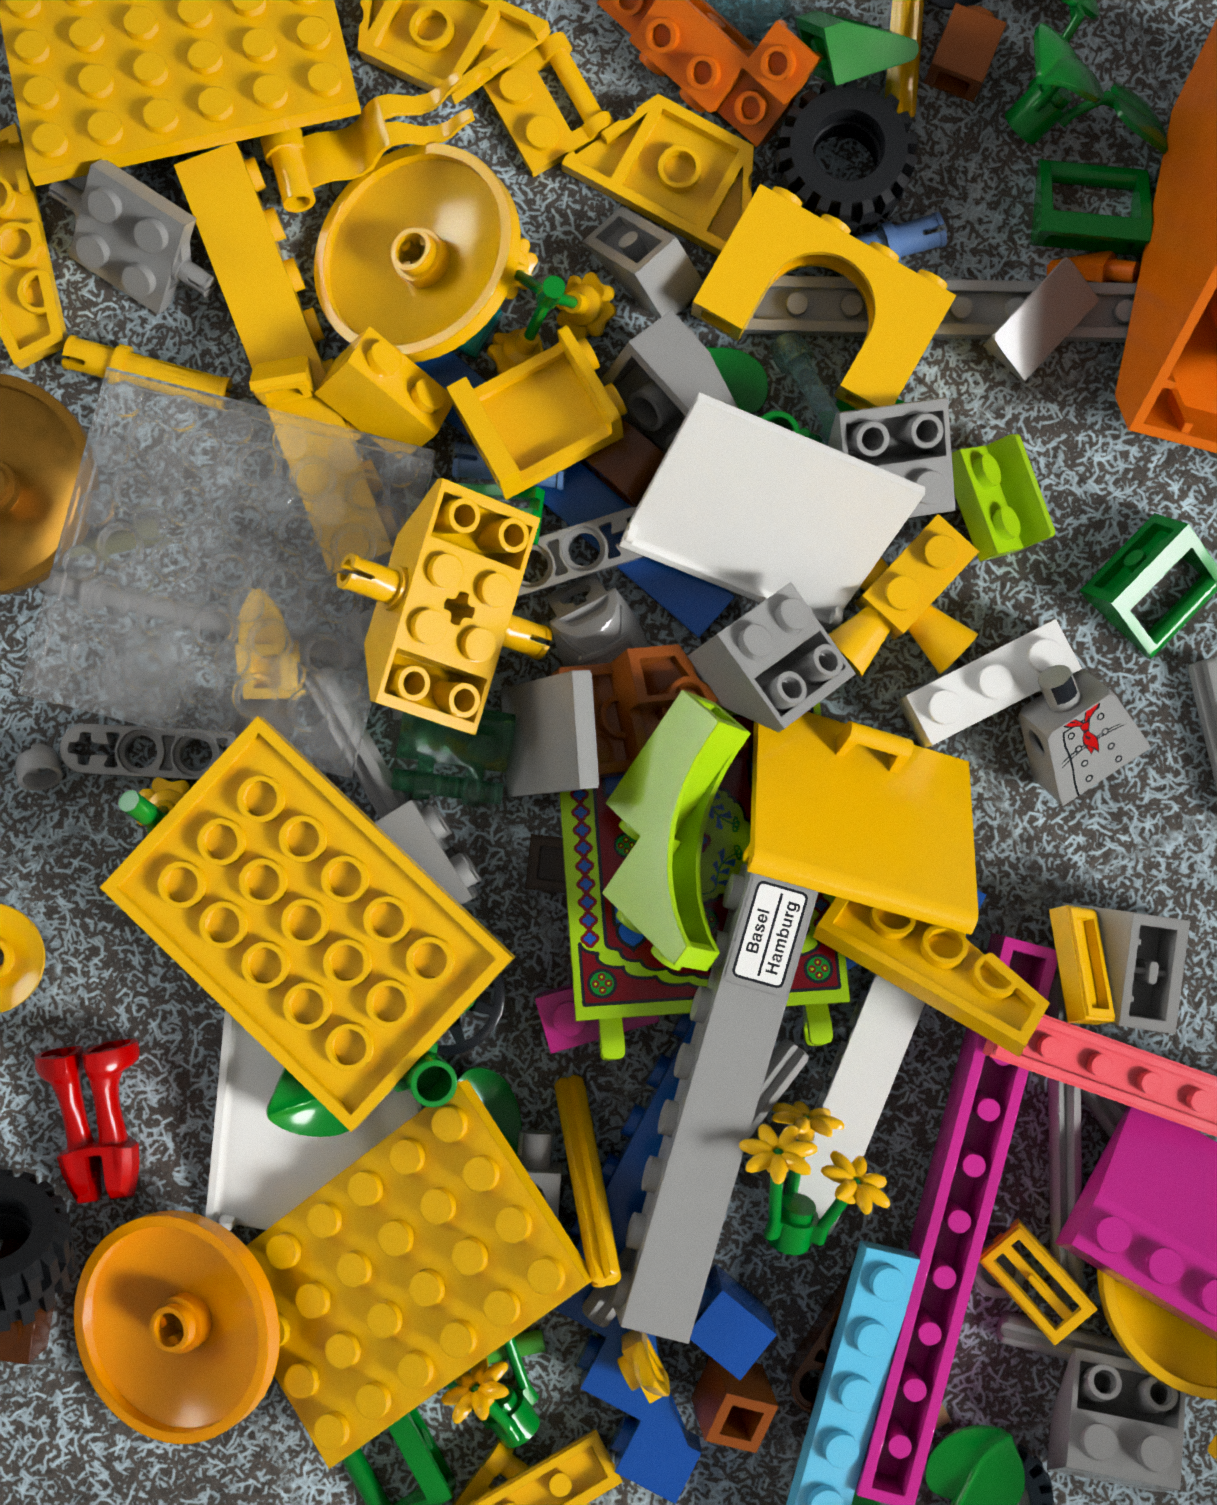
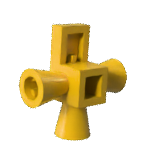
(901, 600)

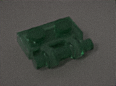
(436, 743)

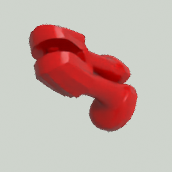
(118, 1151)

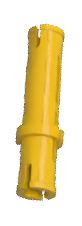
(94, 358)

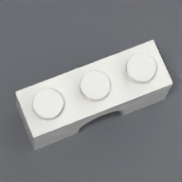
(986, 684)

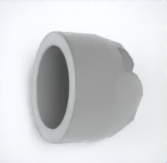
(29, 764)

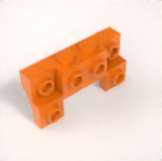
(718, 63)

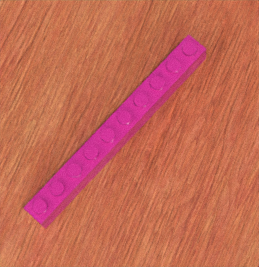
(949, 1244)

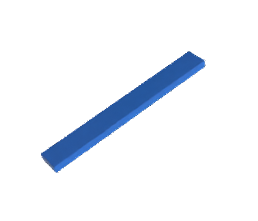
(585, 498)

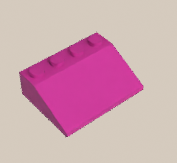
(1153, 1216)

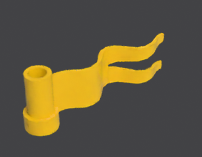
(354, 151)

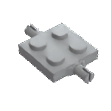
(132, 236)

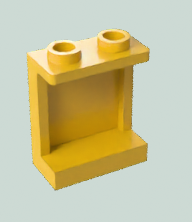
(540, 414)

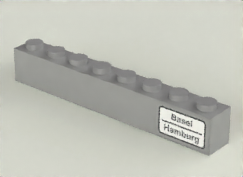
(712, 1106)

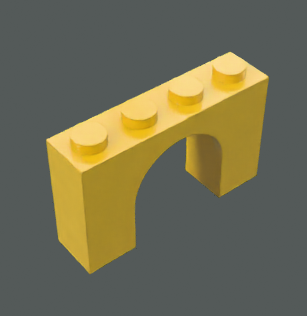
(783, 236)

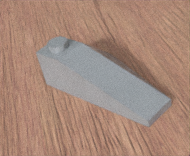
(661, 378)

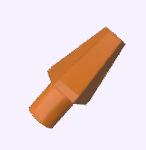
(1103, 267)

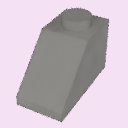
(645, 262)

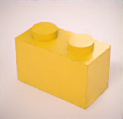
(384, 391)

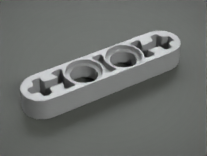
(560, 564)
(168, 762)

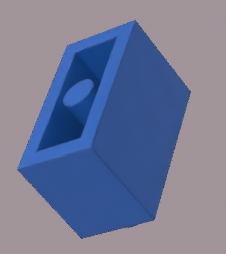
(732, 1324)

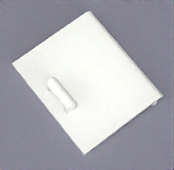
(767, 510)
(261, 1168)

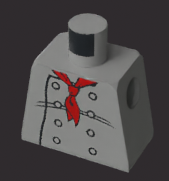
(1077, 733)

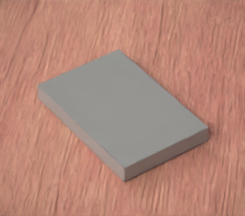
(552, 735)

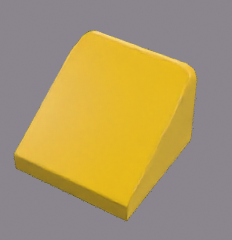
(282, 380)

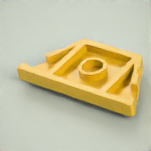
(439, 37)
(671, 171)

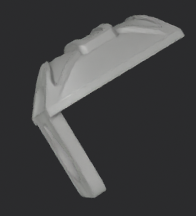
(594, 629)

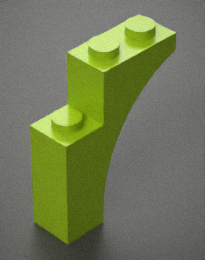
(666, 810)

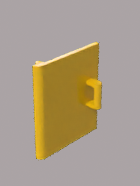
(864, 819)

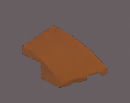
(633, 699)

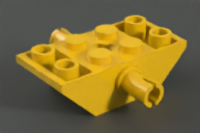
(455, 553)

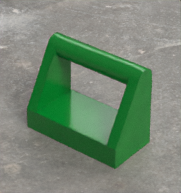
(852, 47)
(1090, 230)
(1138, 568)
(423, 1459)

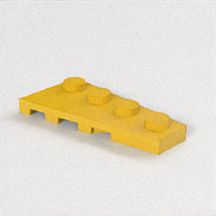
(29, 298)
(937, 969)

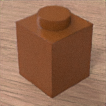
(965, 51)
(733, 1409)

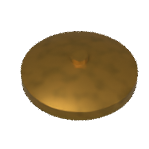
(37, 477)

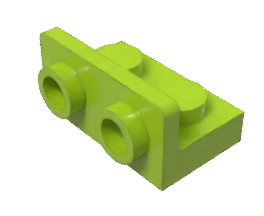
(1000, 498)

